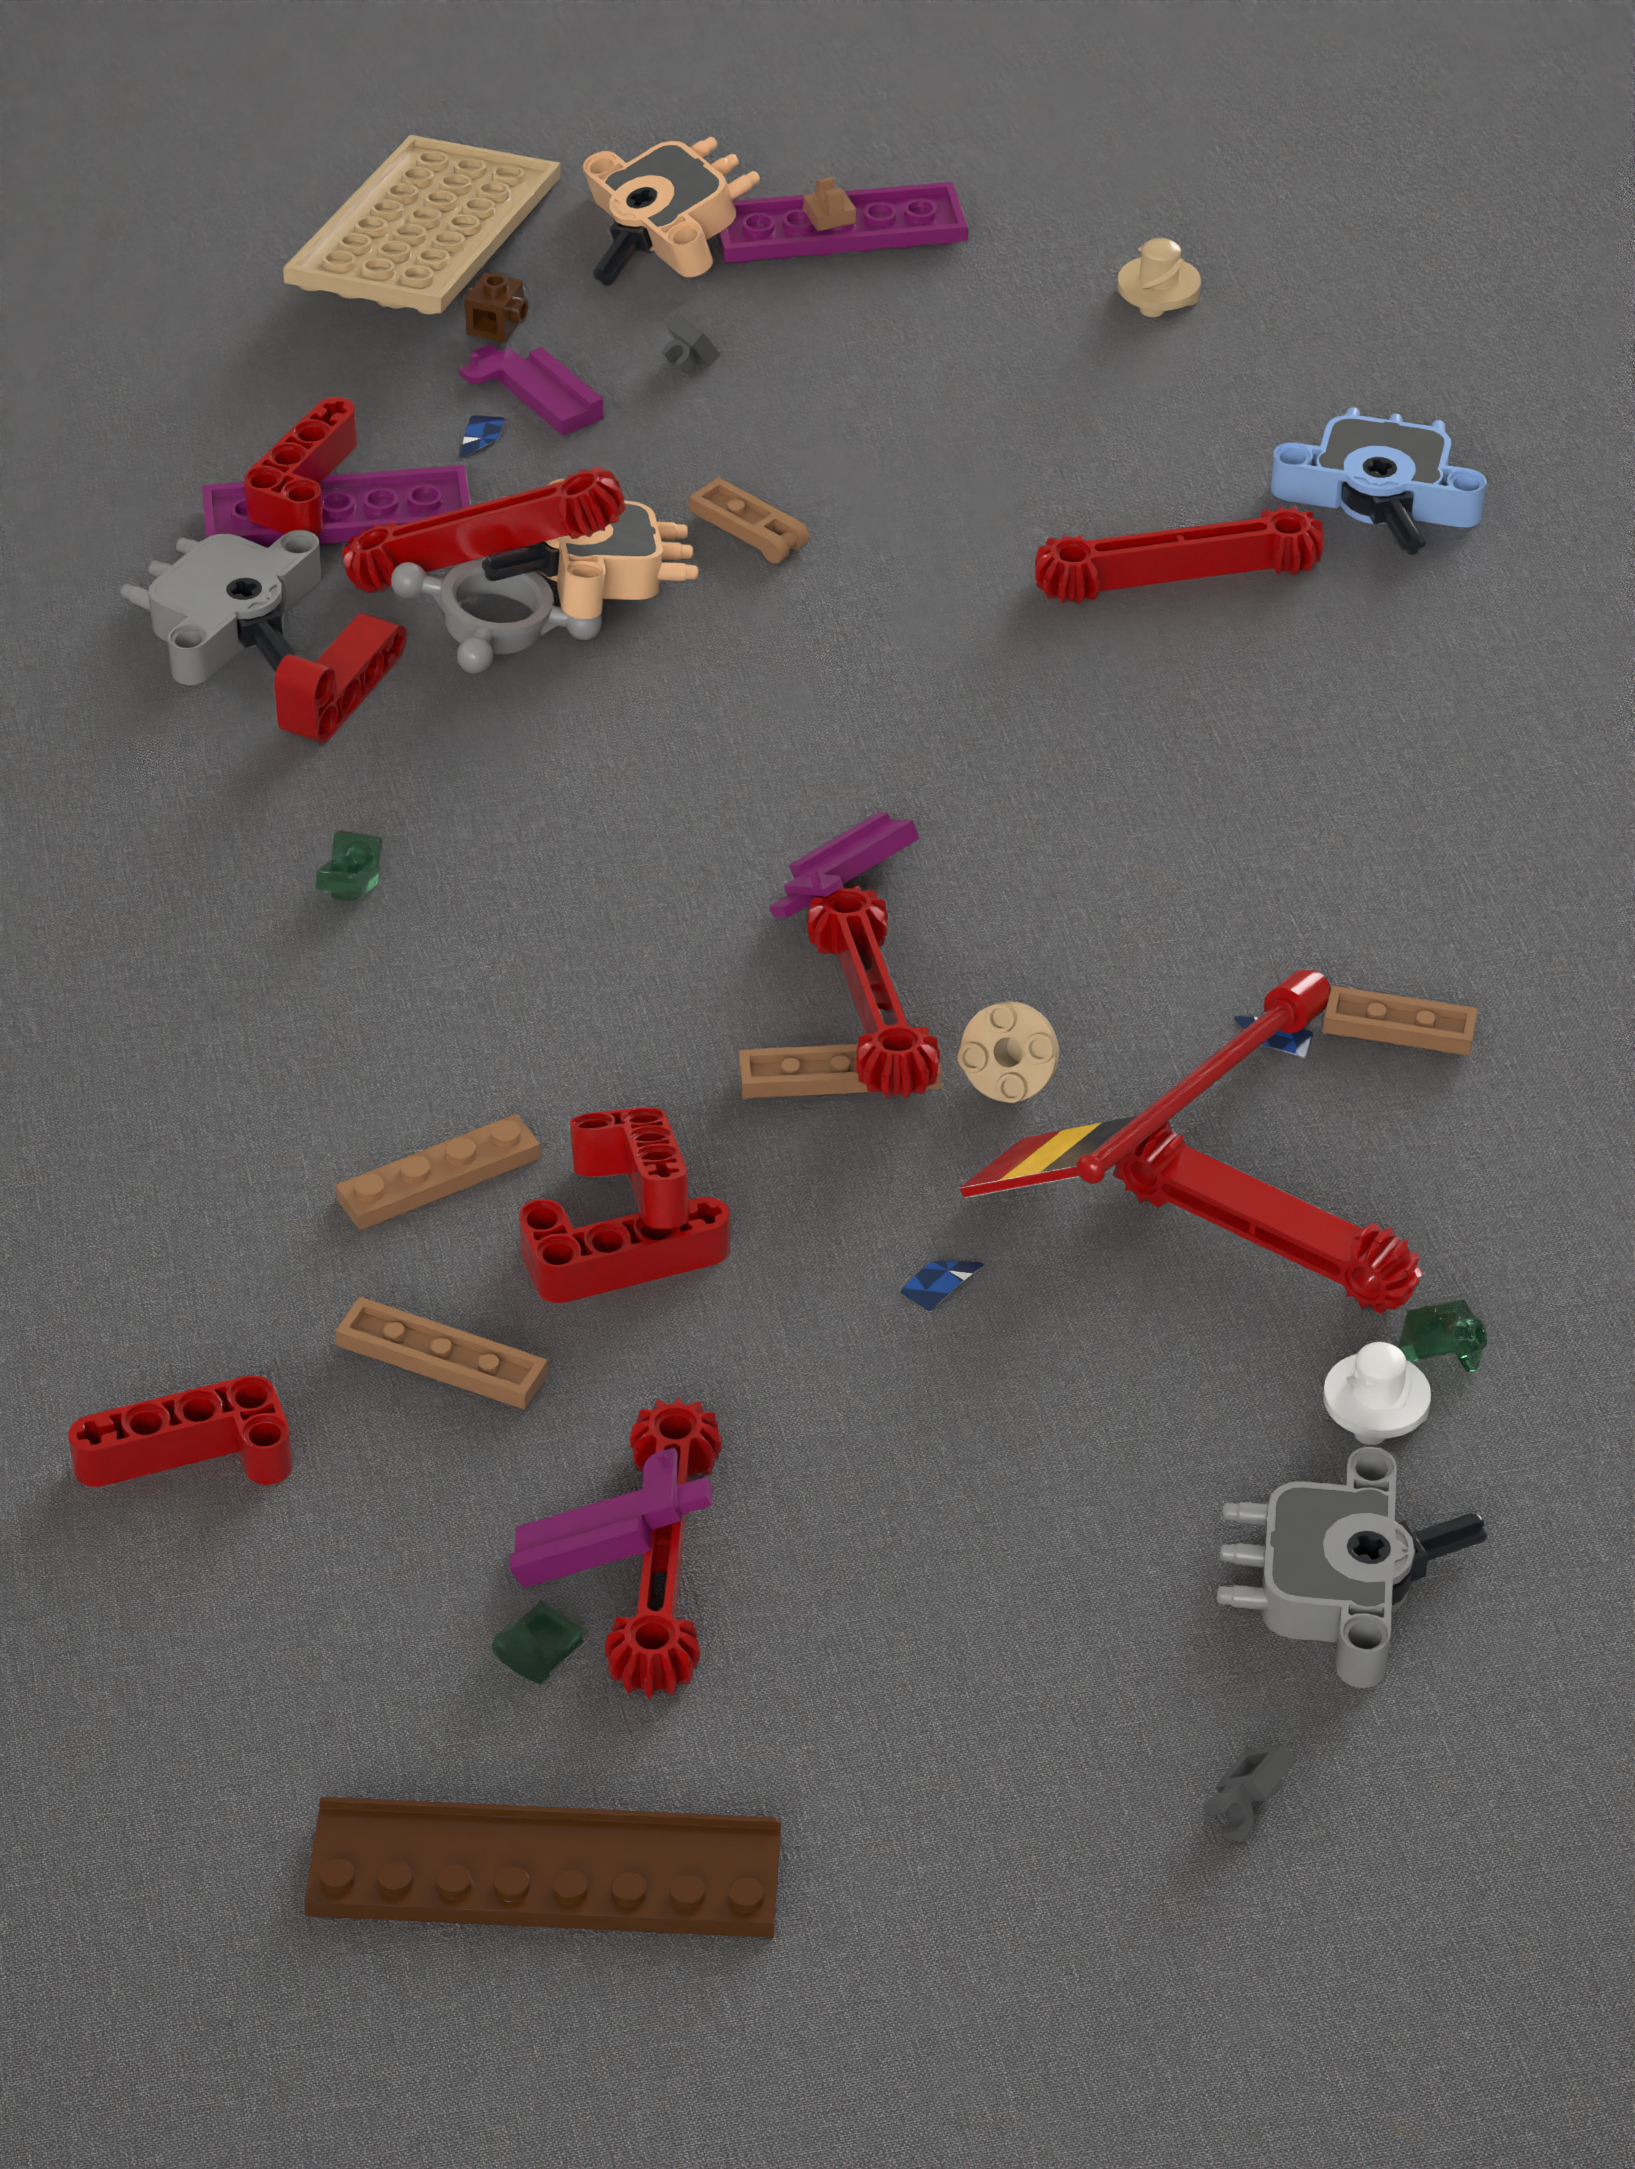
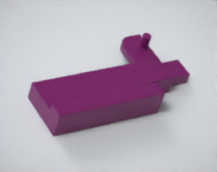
(540, 384)
(842, 860)
(609, 1527)

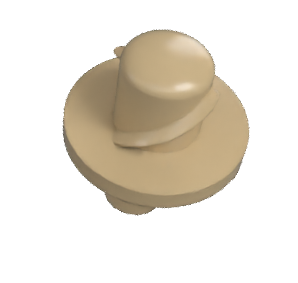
(1159, 279)
(1009, 1051)

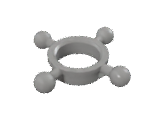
(484, 638)

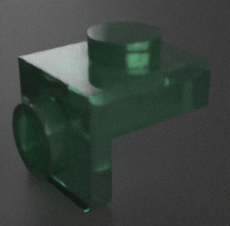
(352, 867)
(1443, 1331)

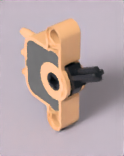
(665, 204)
(608, 565)

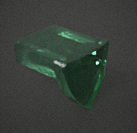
(537, 1642)

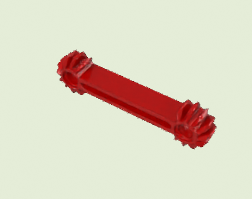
(570, 507)
(1275, 541)
(891, 1053)
(1364, 1260)
(653, 1647)

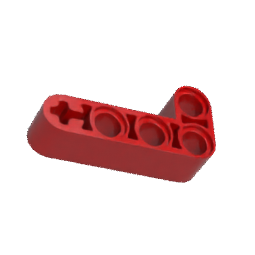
(285, 482)
(322, 694)
(644, 1148)
(618, 1251)
(184, 1430)

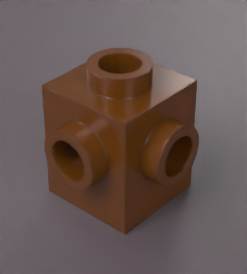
(495, 307)

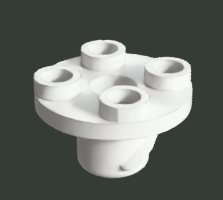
(1377, 1394)

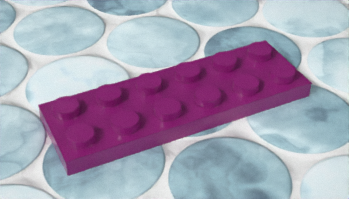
(883, 220)
(348, 503)

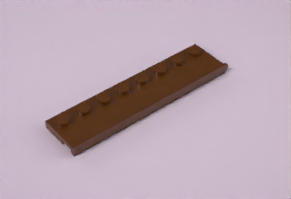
(545, 1867)

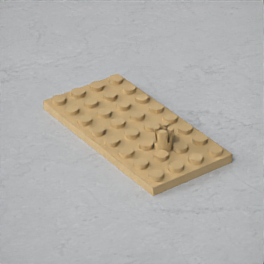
(422, 224)

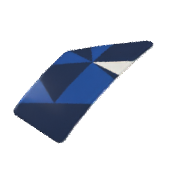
(480, 432)
(1292, 1043)
(937, 1281)

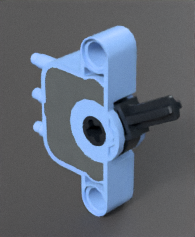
(1382, 476)

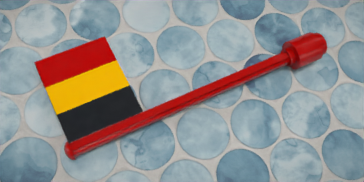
(1097, 1147)

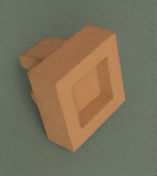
(829, 206)

